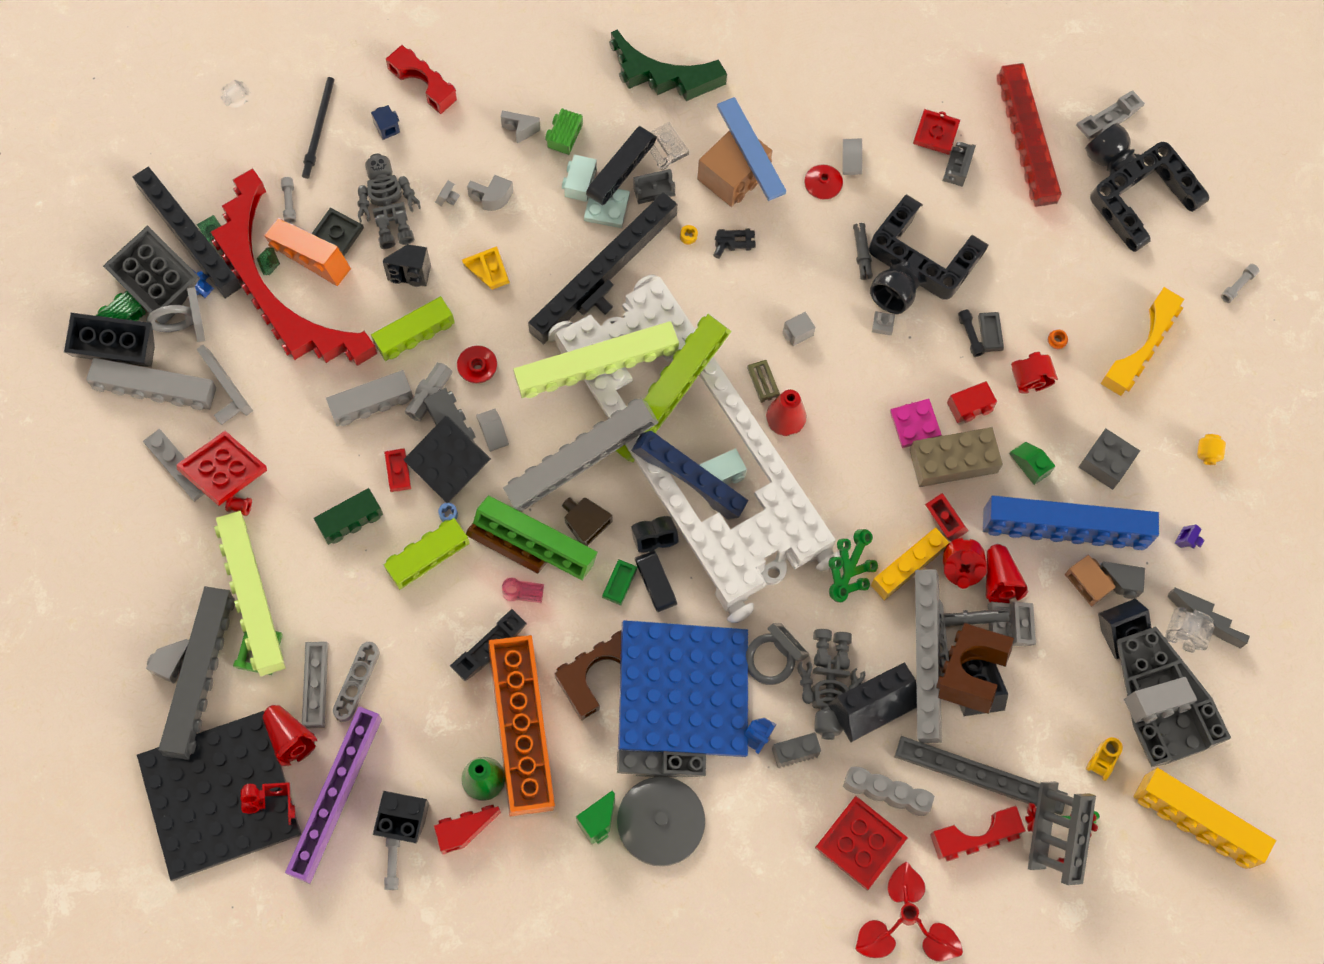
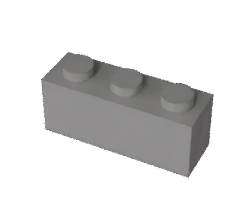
(1160, 700)

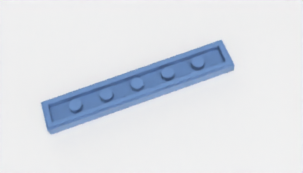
(751, 149)

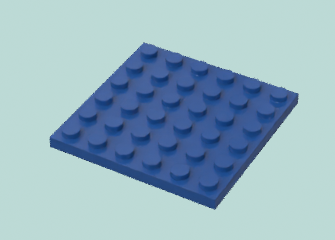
(683, 689)

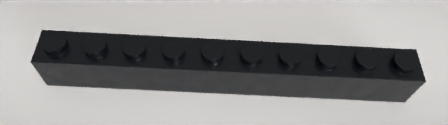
(604, 266)

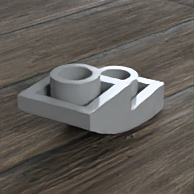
(852, 156)

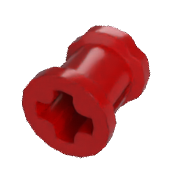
(239, 504)

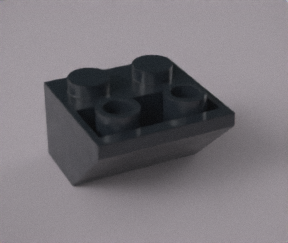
(408, 265)
(401, 817)

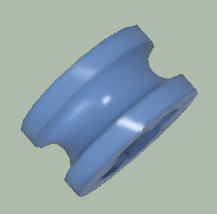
(444, 508)

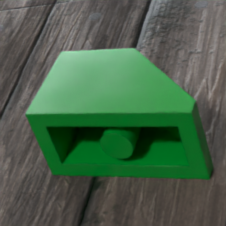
(1033, 462)

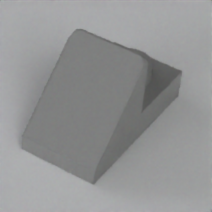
(523, 124)

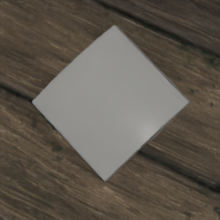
(1021, 622)

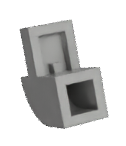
(493, 196)

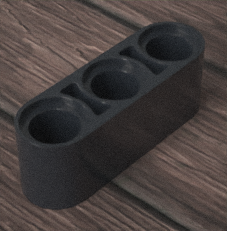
(655, 581)

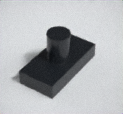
(598, 300)

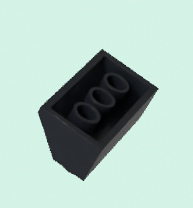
(110, 339)
(876, 702)

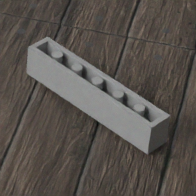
(151, 384)

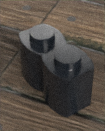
(654, 534)

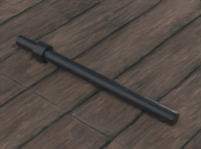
(310, 158)

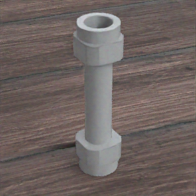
(289, 213)
(1231, 292)
(391, 881)

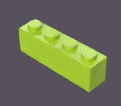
(413, 328)
(426, 553)

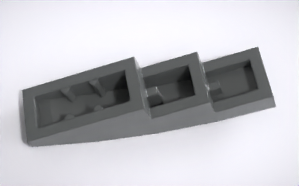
(1222, 629)

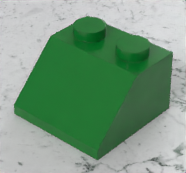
(597, 819)

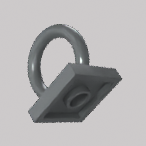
(785, 644)

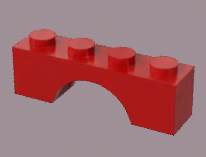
(406, 65)
(951, 841)

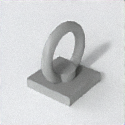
(192, 317)

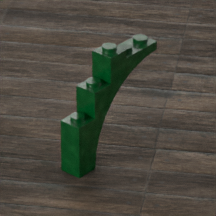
(662, 77)

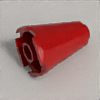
(786, 413)
(1003, 576)
(287, 735)

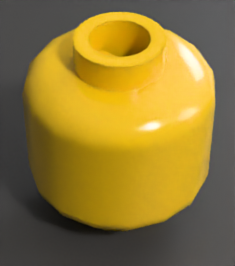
(1211, 449)

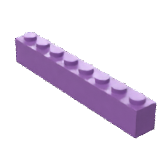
(333, 795)

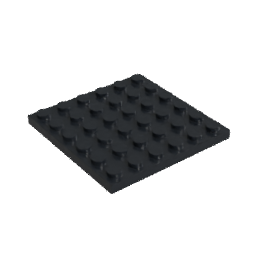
(200, 798)

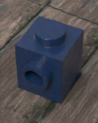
(386, 121)

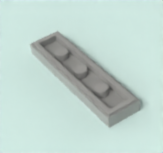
(315, 684)

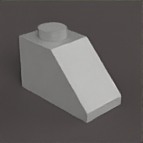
(168, 660)

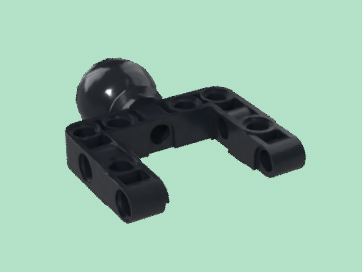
(1126, 168)
(896, 287)

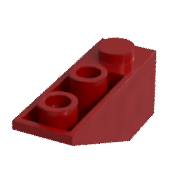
(461, 831)

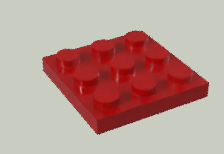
(221, 468)
(861, 843)

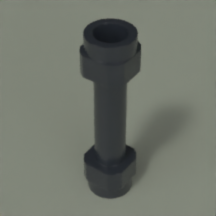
(976, 347)

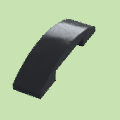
(478, 656)

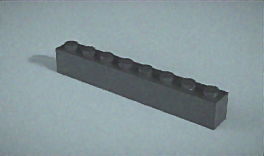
(196, 673)

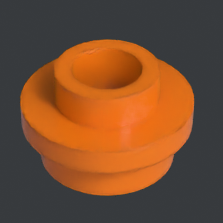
(1060, 334)

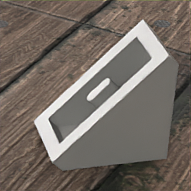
(492, 429)

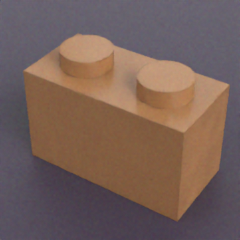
(1090, 580)

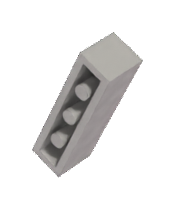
(369, 398)

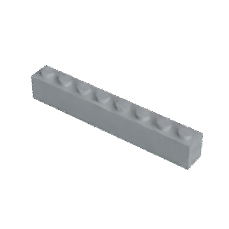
(580, 454)
(928, 656)

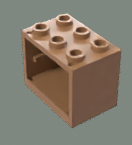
(727, 171)

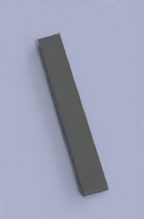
(971, 772)

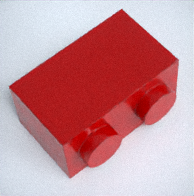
(972, 402)
(946, 517)

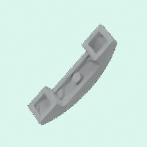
(1116, 113)

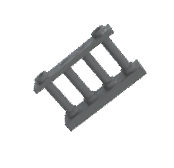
(1078, 835)

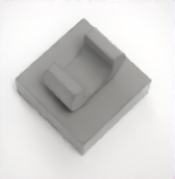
(448, 195)
(883, 323)

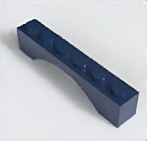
(665, 456)

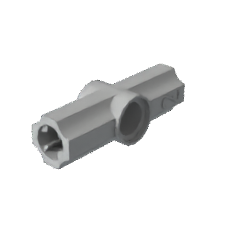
(432, 384)

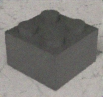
(1109, 458)

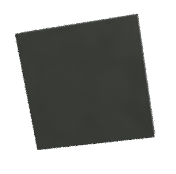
(338, 230)

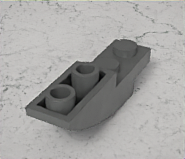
(661, 764)

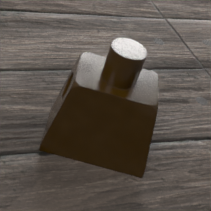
(586, 519)

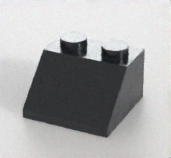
(1122, 622)

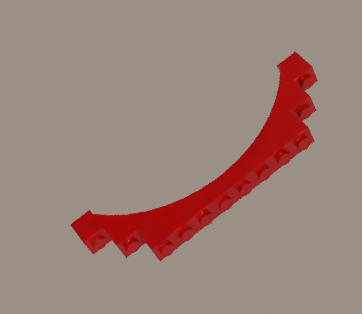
(295, 331)

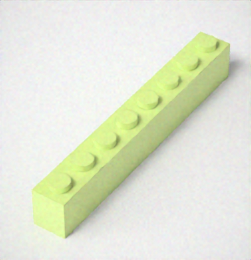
(596, 360)
(250, 594)

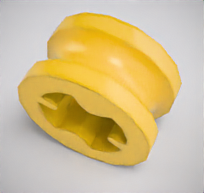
(687, 239)

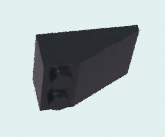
(988, 672)

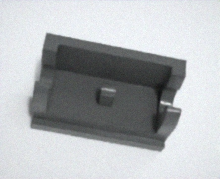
(959, 163)
(652, 185)

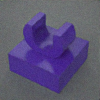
(1190, 537)

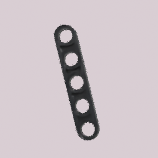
(621, 165)

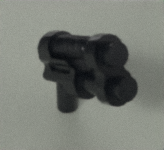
(726, 239)

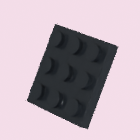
(447, 459)

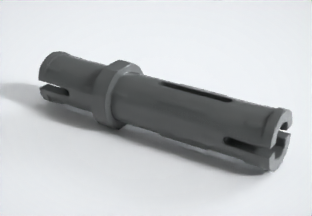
(864, 258)
(976, 617)

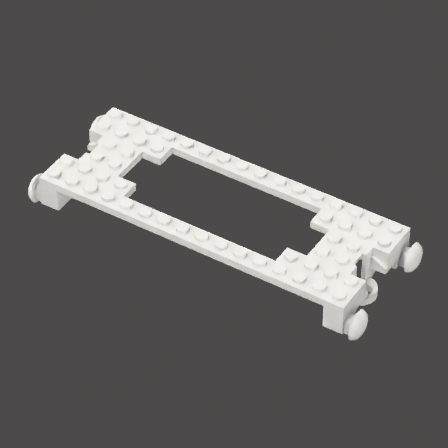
(729, 556)

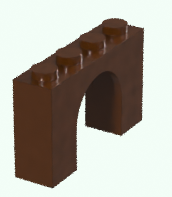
(573, 676)
(960, 686)

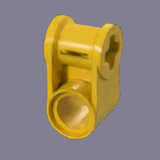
(1103, 761)

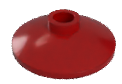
(823, 188)
(477, 356)

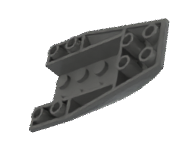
(1150, 661)

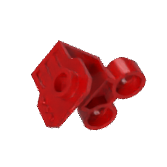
(254, 799)

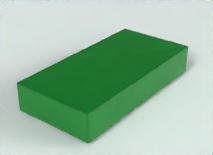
(619, 582)

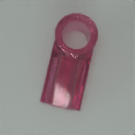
(525, 591)

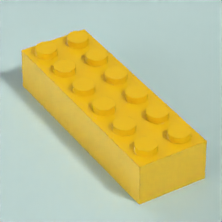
(1204, 819)

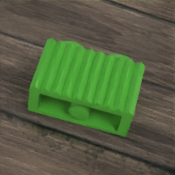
(564, 131)

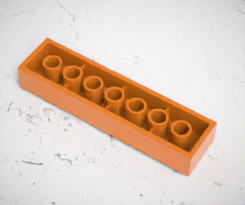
(521, 726)

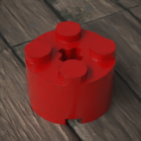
(1034, 373)
(964, 562)

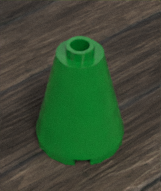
(483, 778)

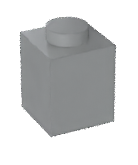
(798, 329)

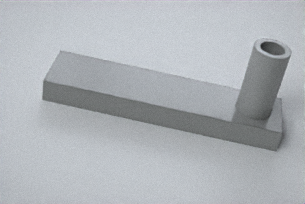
(238, 403)

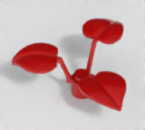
(875, 939)

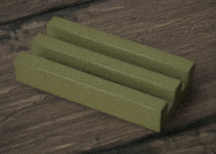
(768, 396)

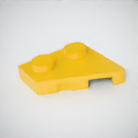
(488, 268)

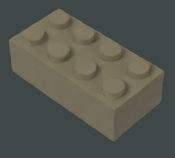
(955, 457)

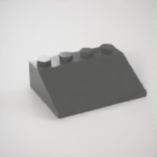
(152, 272)

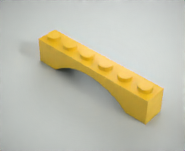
(1161, 312)

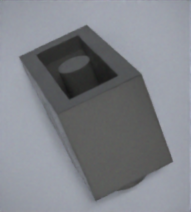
(1126, 578)

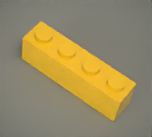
(913, 559)

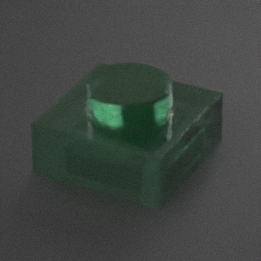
(207, 226)
(268, 261)

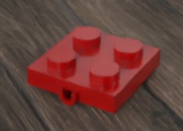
(936, 131)

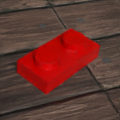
(397, 470)

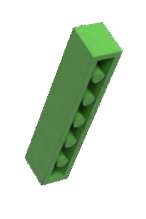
(535, 537)

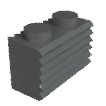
(796, 750)

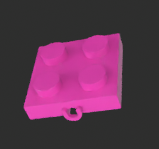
(915, 422)

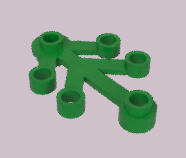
(840, 589)

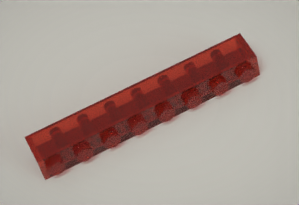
(1028, 135)

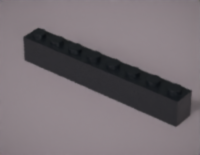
(187, 232)

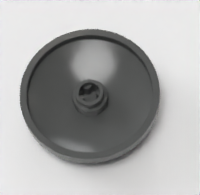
(661, 821)

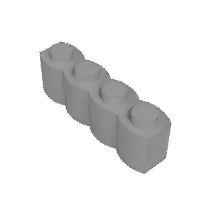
(881, 788)

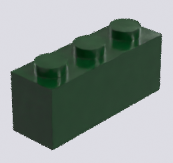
(348, 516)

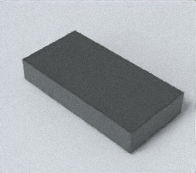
(991, 331)

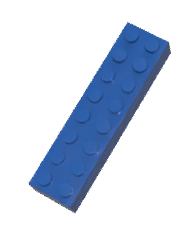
(1070, 522)

